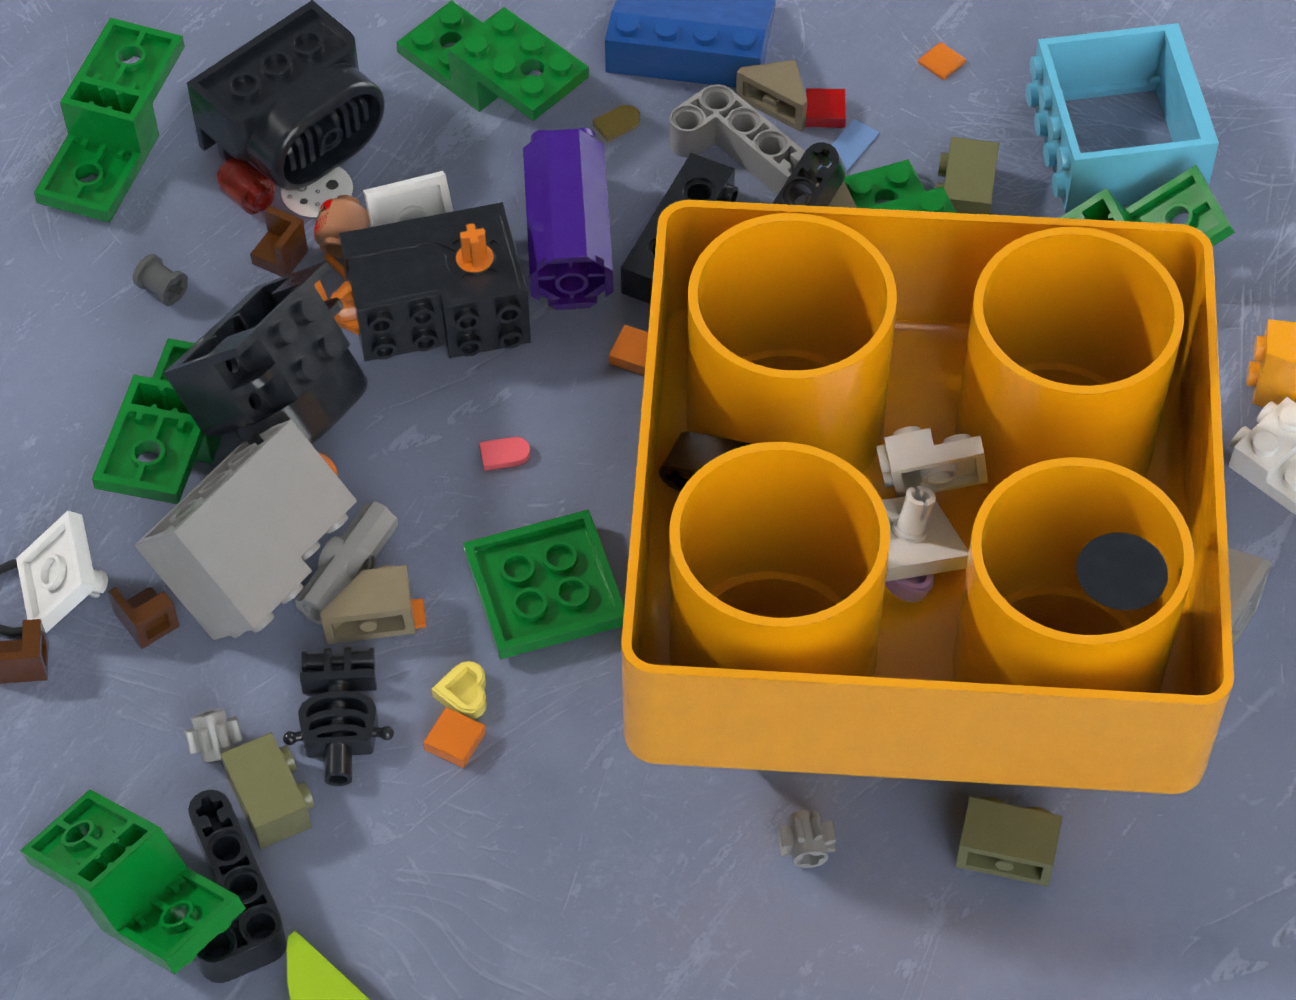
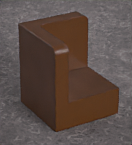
(282, 245)
(145, 614)
(25, 658)

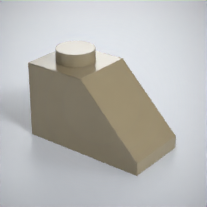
(371, 607)

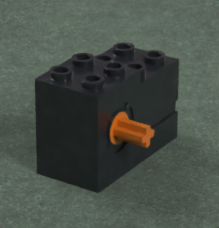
(434, 285)

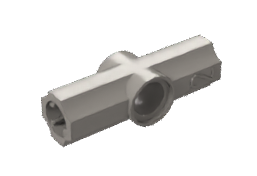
(346, 557)

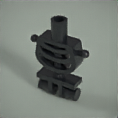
(338, 719)

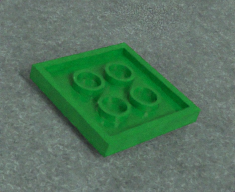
(544, 584)

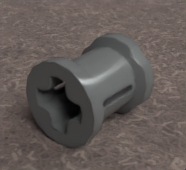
(159, 279)

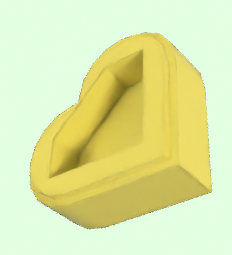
(463, 690)

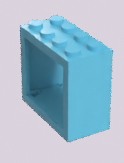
(1117, 65)

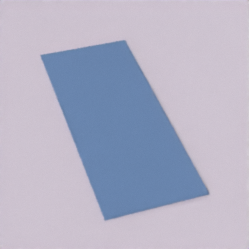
(853, 142)

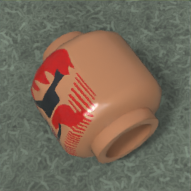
(336, 217)

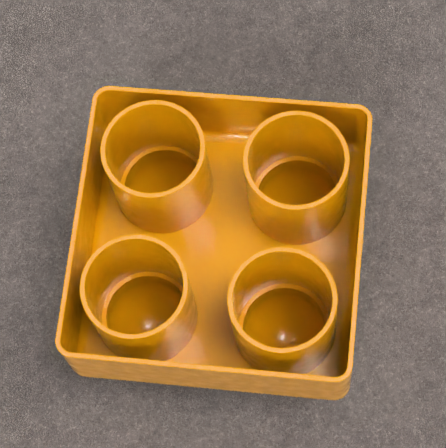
(762, 584)

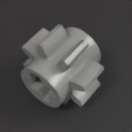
(212, 734)
(807, 838)

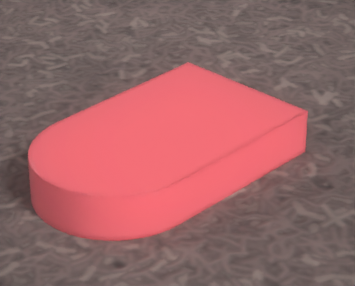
(504, 453)

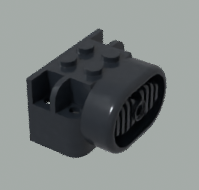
(289, 100)
(272, 363)

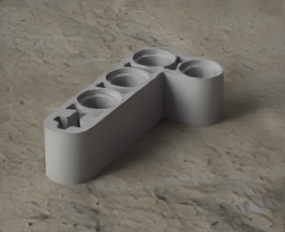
(740, 130)

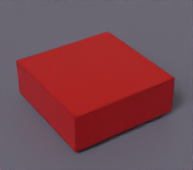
(826, 108)

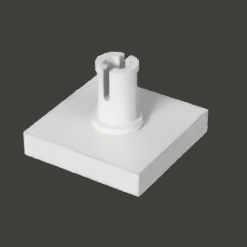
(408, 199)
(921, 537)
(58, 571)

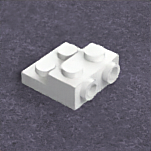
(1269, 453)
(913, 461)

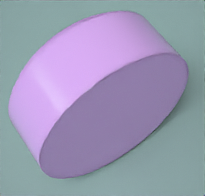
(911, 589)

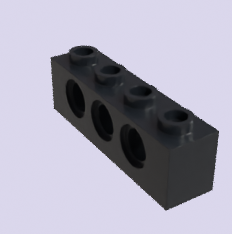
(696, 180)

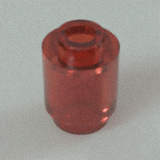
(246, 186)

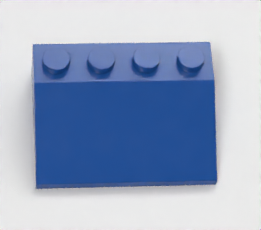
(688, 38)

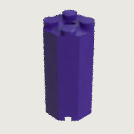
(567, 218)

